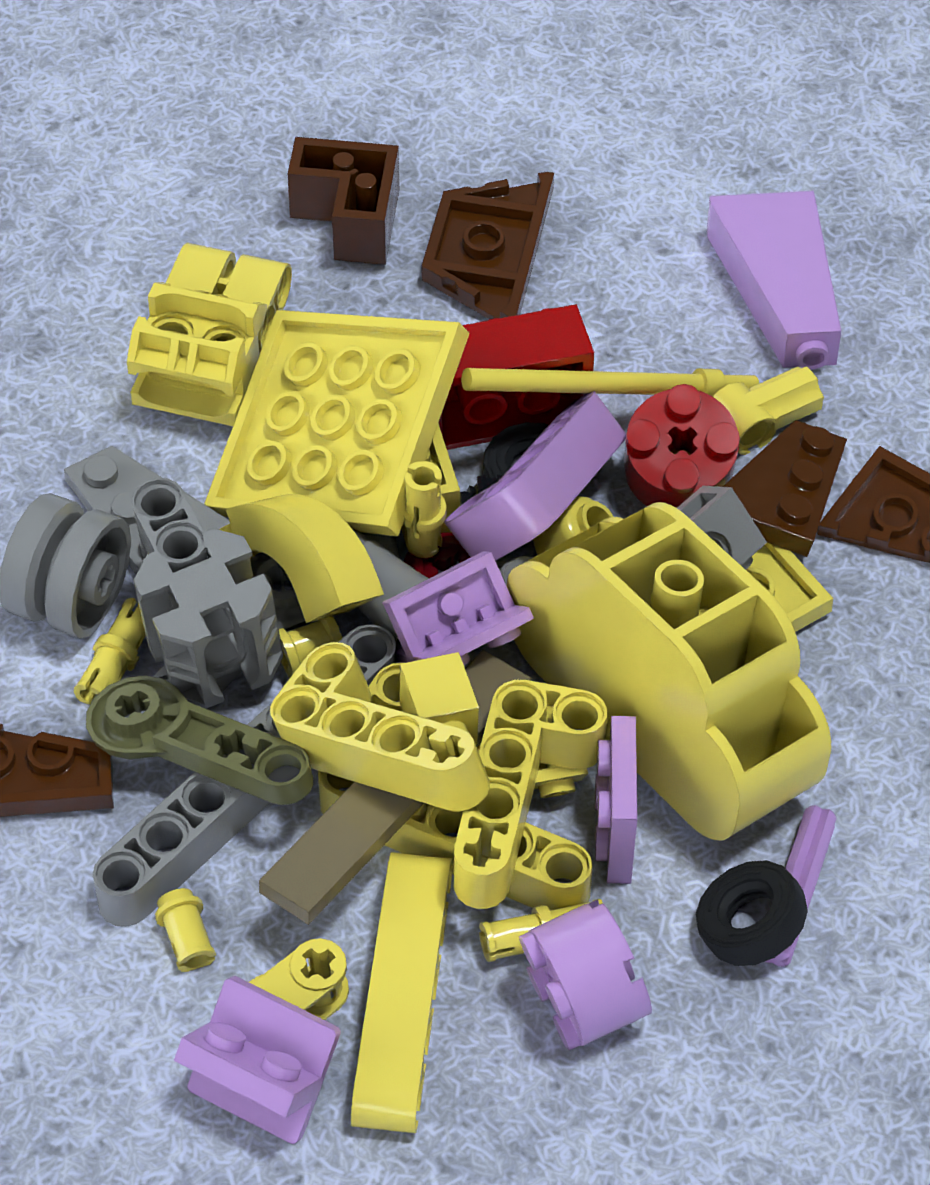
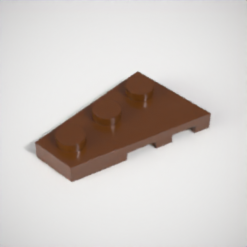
(790, 485)
(884, 508)

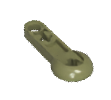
(194, 739)

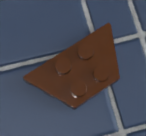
(488, 244)

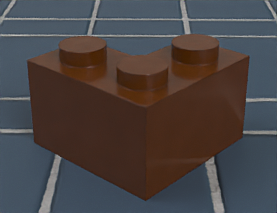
(352, 188)

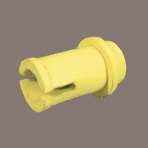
(181, 917)

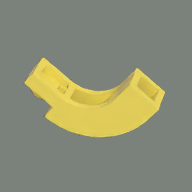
(313, 548)

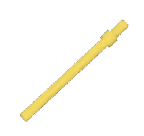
(601, 382)

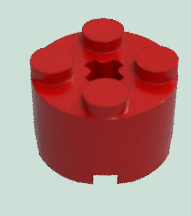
(679, 421)

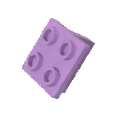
(456, 612)
(260, 1059)

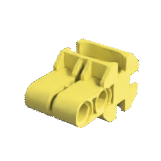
(205, 332)

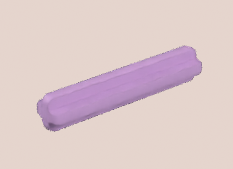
(807, 859)

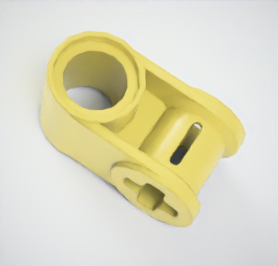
(311, 985)

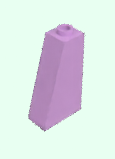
(781, 270)

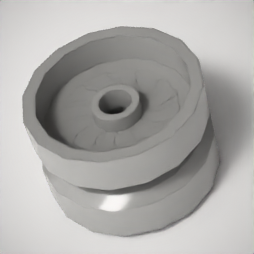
(64, 565)

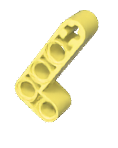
(331, 718)
(523, 728)

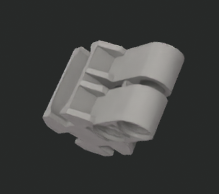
(201, 598)

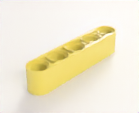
(401, 993)

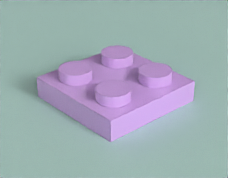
(617, 800)

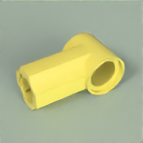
(770, 405)

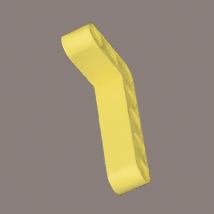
(541, 853)

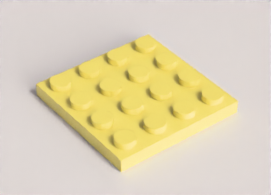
(340, 414)

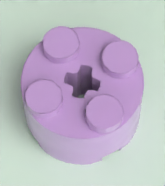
(585, 973)

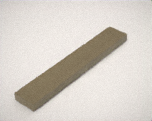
(360, 822)

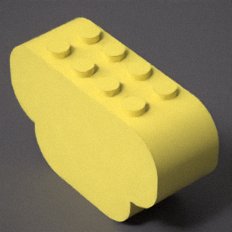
(691, 649)

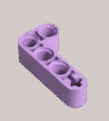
(540, 481)

